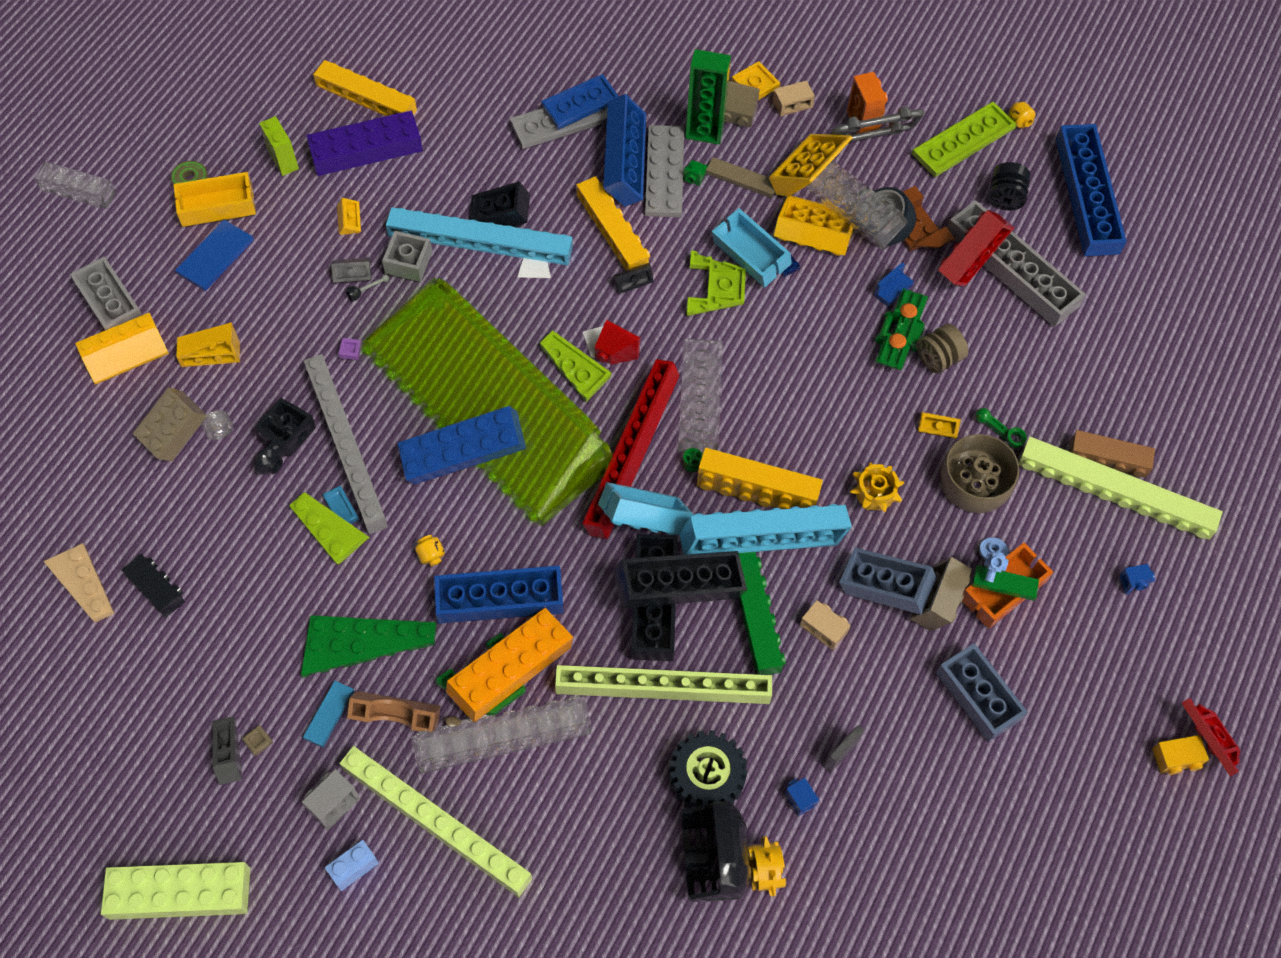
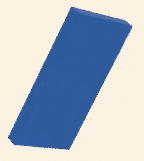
(579, 101)
(214, 255)

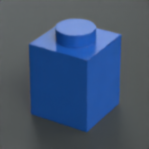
(801, 796)

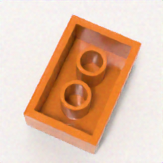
(866, 99)

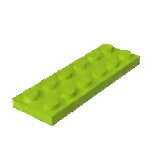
(963, 139)

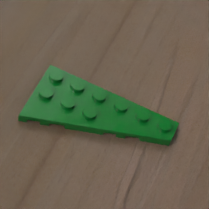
(353, 641)

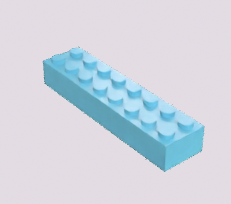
(765, 529)

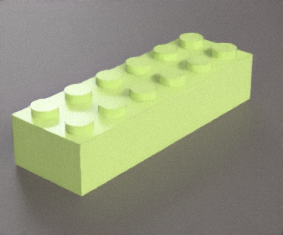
(176, 890)

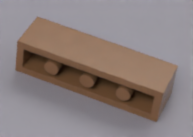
(1114, 453)

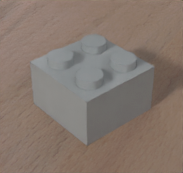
(407, 256)
(330, 799)

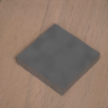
(844, 749)

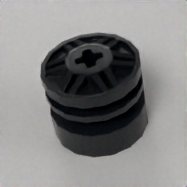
(1009, 186)

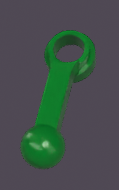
(984, 416)

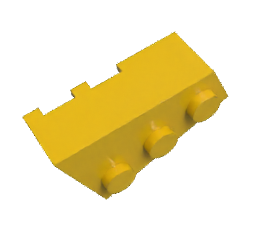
(209, 347)

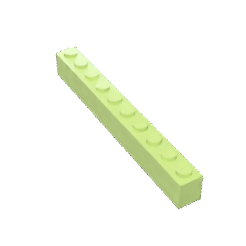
(1120, 488)
(663, 684)
(436, 821)

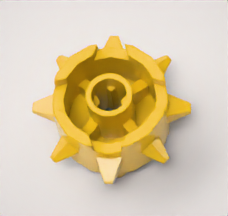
(877, 487)
(767, 866)

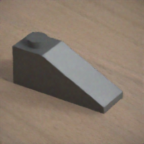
(226, 751)

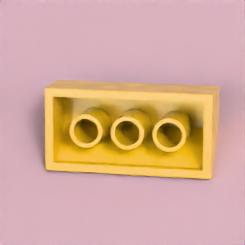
(121, 348)

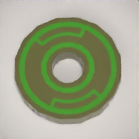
(186, 169)

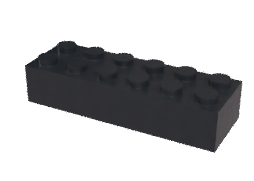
(679, 579)
(654, 625)

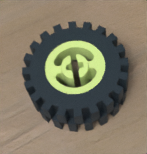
(685, 762)

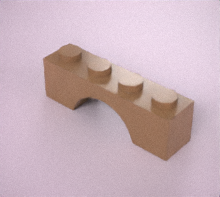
(374, 707)

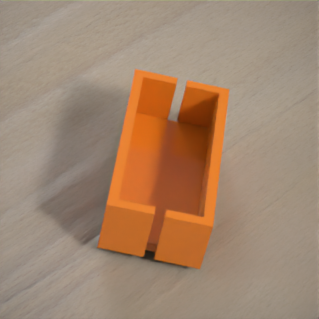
(994, 605)

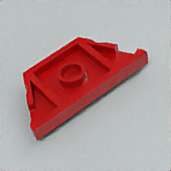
(1218, 738)

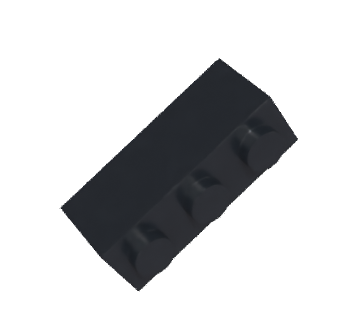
(154, 585)

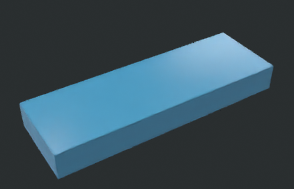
(328, 714)

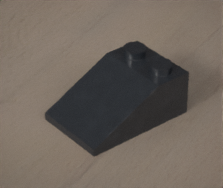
(501, 205)

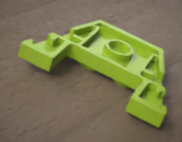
(725, 285)

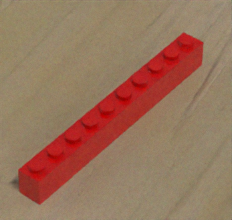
(634, 441)

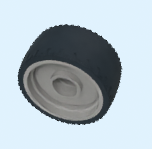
(903, 203)

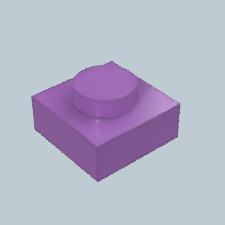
(350, 349)

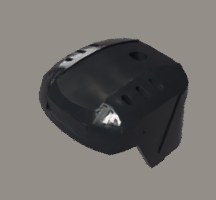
(731, 848)

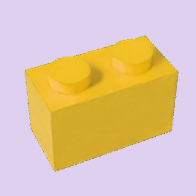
(1180, 754)

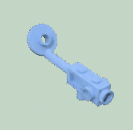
(994, 560)

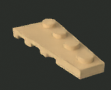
(80, 578)

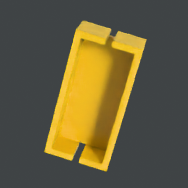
(214, 199)

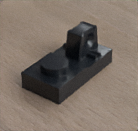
(634, 278)

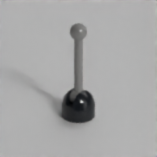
(354, 292)

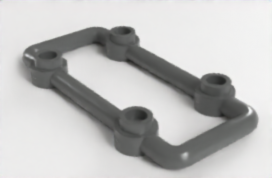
(894, 128)

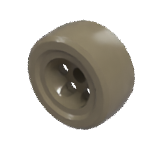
(990, 461)

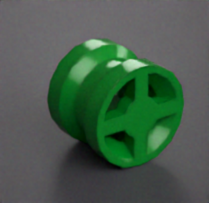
(690, 456)

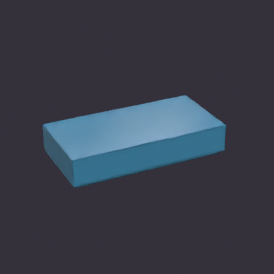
(340, 504)

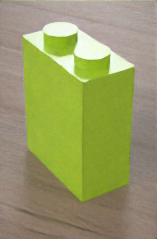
(279, 145)

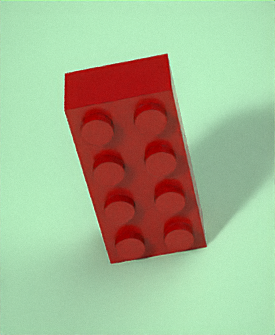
(975, 248)

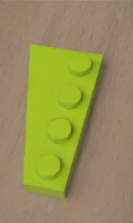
(579, 369)
(331, 531)

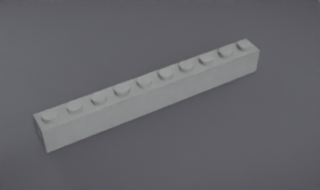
(346, 444)

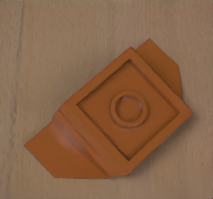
(925, 231)

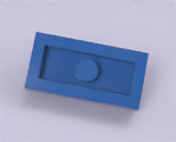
(891, 286)

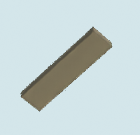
(740, 177)

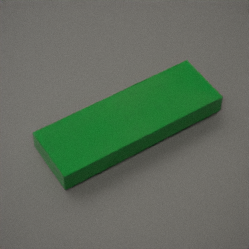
(1007, 583)

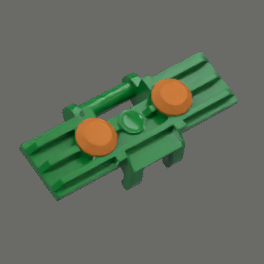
(908, 331)

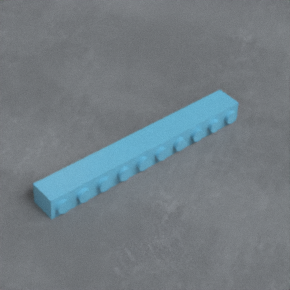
(482, 236)

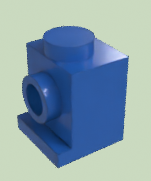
(1136, 578)

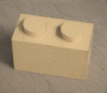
(793, 98)
(825, 624)

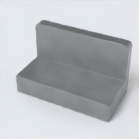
(351, 269)

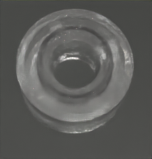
(217, 425)

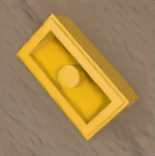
(348, 216)
(939, 425)

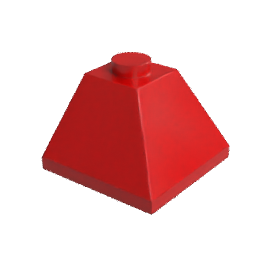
(616, 345)

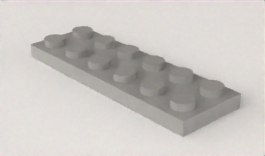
(538, 127)
(665, 171)

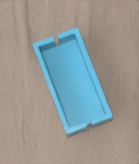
(752, 247)
(644, 509)

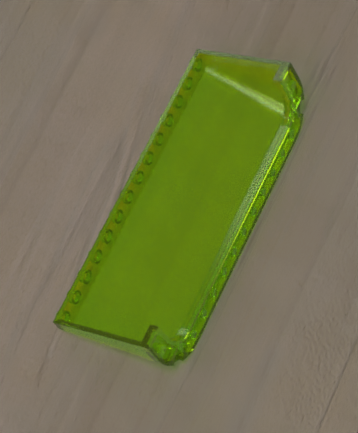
(466, 368)

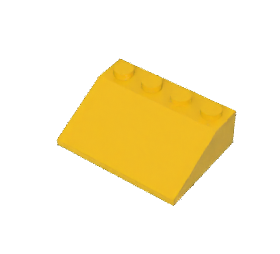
(807, 162)
(813, 226)

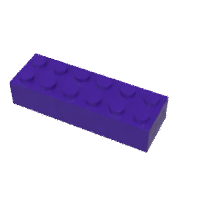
(364, 143)

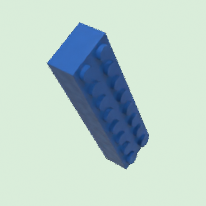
(1090, 190)

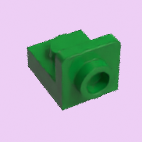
(694, 172)

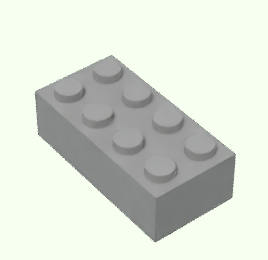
(105, 294)

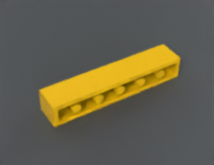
(362, 90)
(612, 224)

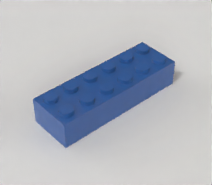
(625, 150)
(461, 445)
(498, 594)

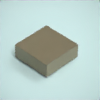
(257, 740)

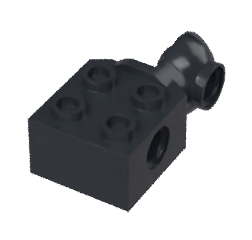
(282, 432)

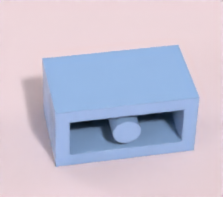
(351, 865)

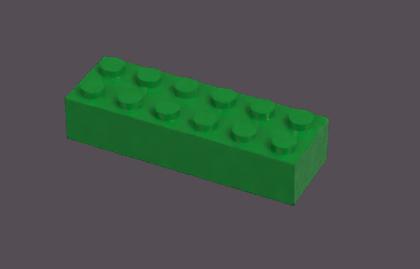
(707, 96)

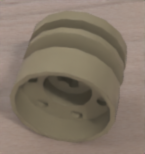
(942, 348)

